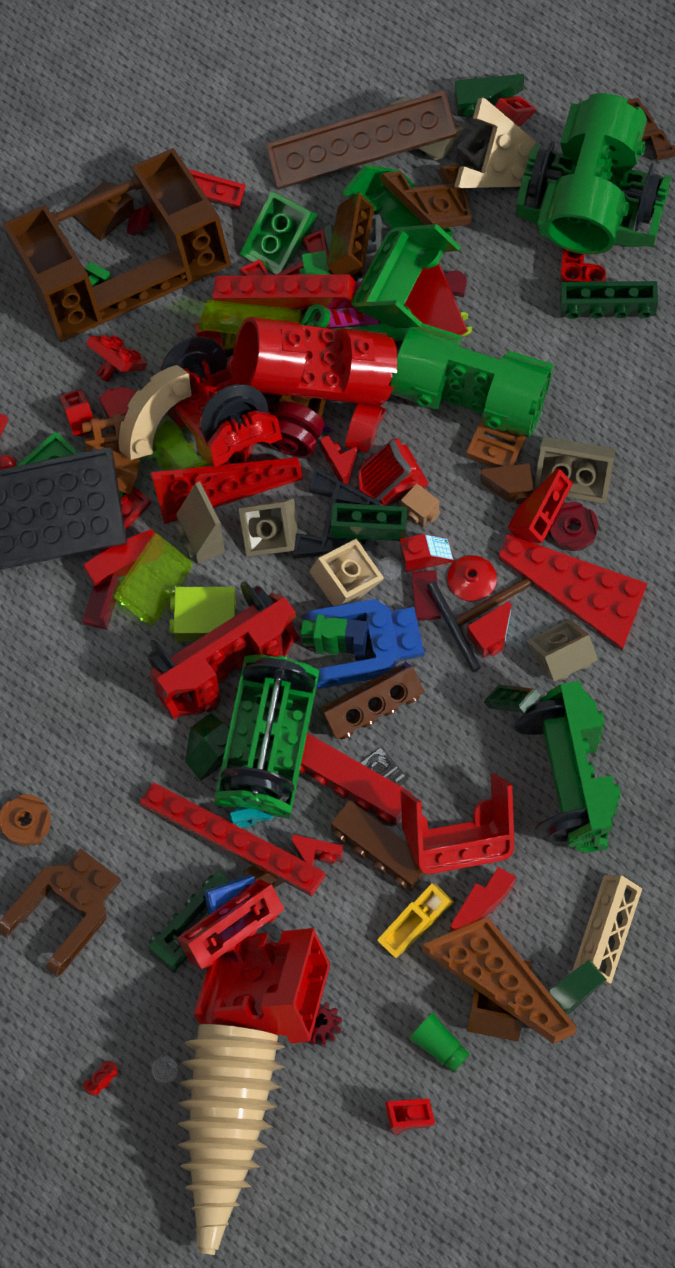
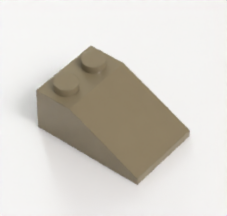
(200, 526)

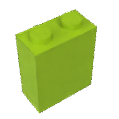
(200, 611)

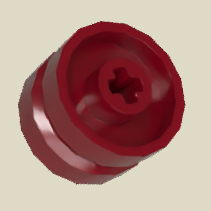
(298, 429)

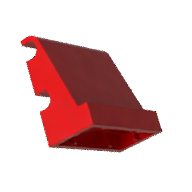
(267, 985)

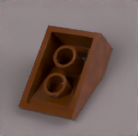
(491, 1019)

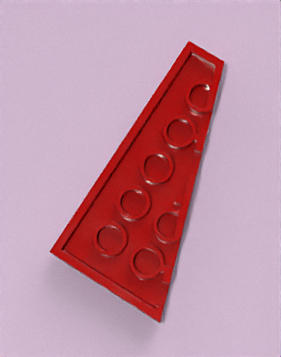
(586, 590)

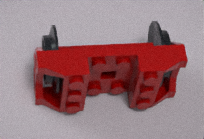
(196, 670)

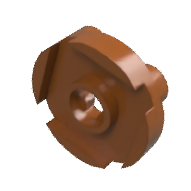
(18, 808)

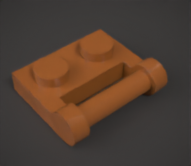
(492, 451)

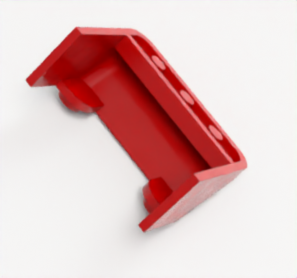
(465, 844)

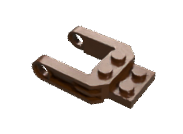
(82, 886)

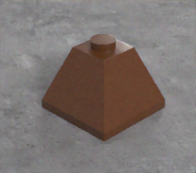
(108, 215)

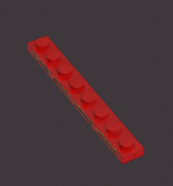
(232, 839)

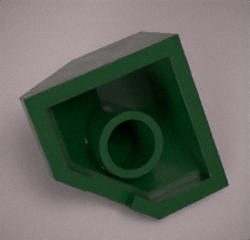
(206, 746)

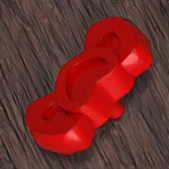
(101, 1078)

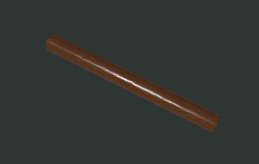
(493, 601)

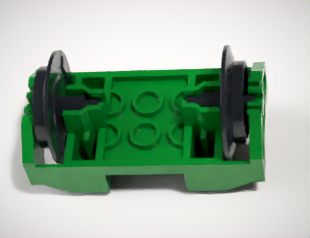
(642, 190)

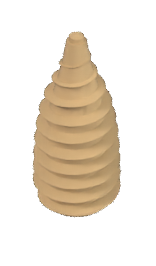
(226, 1117)

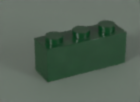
(368, 522)

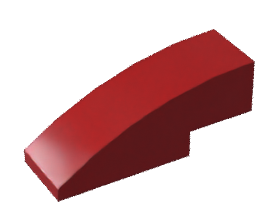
(117, 559)
(484, 900)

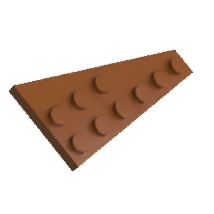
(496, 970)

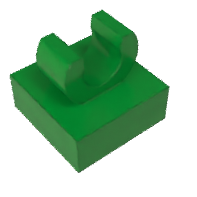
(97, 274)

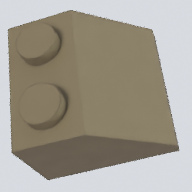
(563, 650)

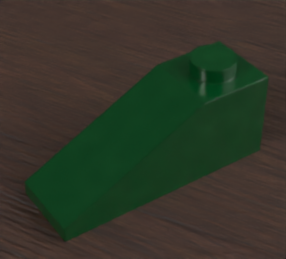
(489, 88)

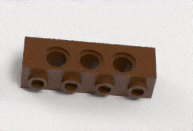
(335, 711)

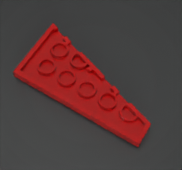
(222, 483)

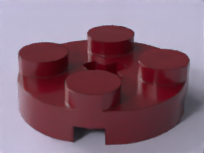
(569, 539)

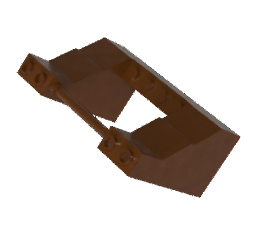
(62, 283)

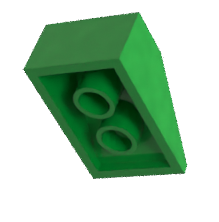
(278, 232)

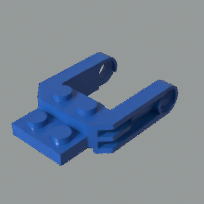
(391, 634)

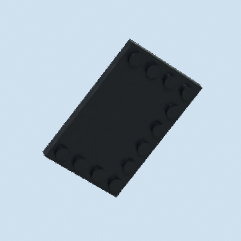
(60, 508)

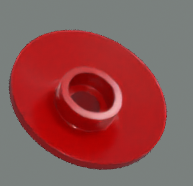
(472, 588)

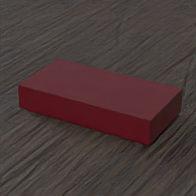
(424, 603)

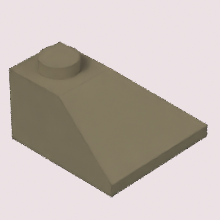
(269, 527)

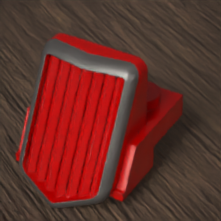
(390, 473)

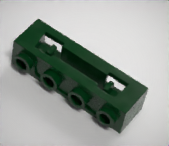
(172, 954)

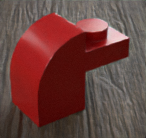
(364, 427)

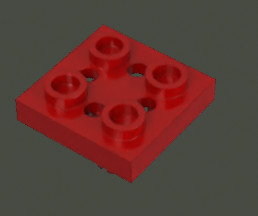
(115, 356)

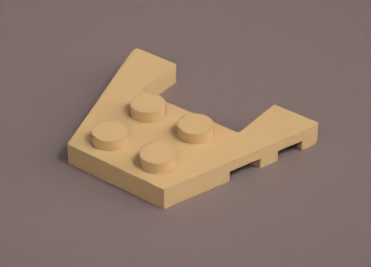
(505, 154)

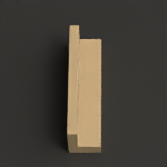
(604, 924)

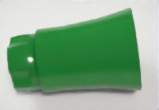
(439, 1043)

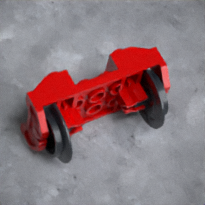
(218, 413)

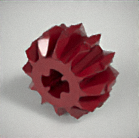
(331, 1022)

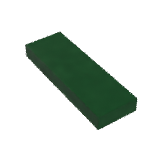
(512, 698)

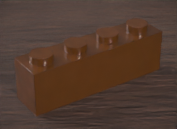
(350, 236)
(378, 844)

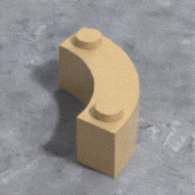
(148, 408)

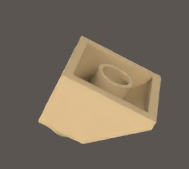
(346, 573)

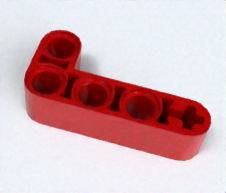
(581, 271)

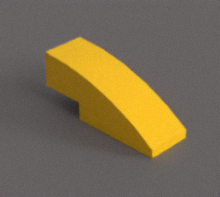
(415, 920)

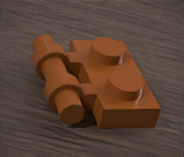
(107, 440)

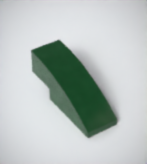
(577, 986)

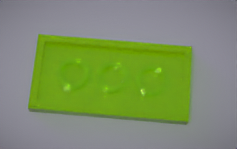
(229, 316)

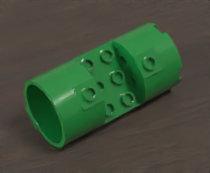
(586, 207)
(504, 389)

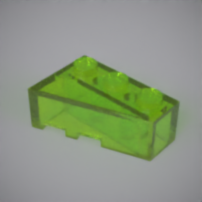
(173, 449)

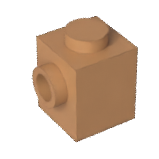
(421, 506)

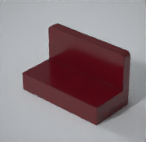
(101, 604)

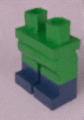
(336, 636)

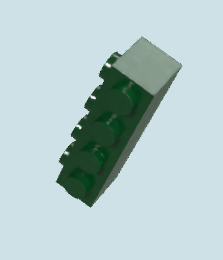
(608, 299)

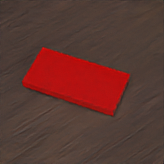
(434, 302)

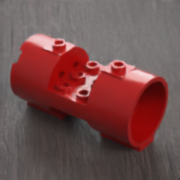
(314, 361)

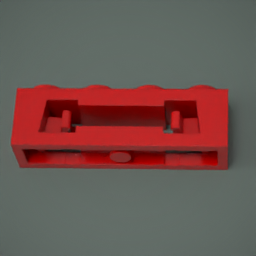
(231, 924)

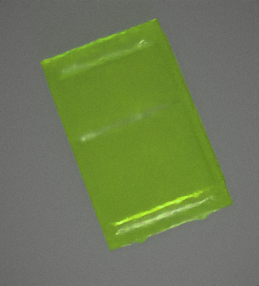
(153, 580)

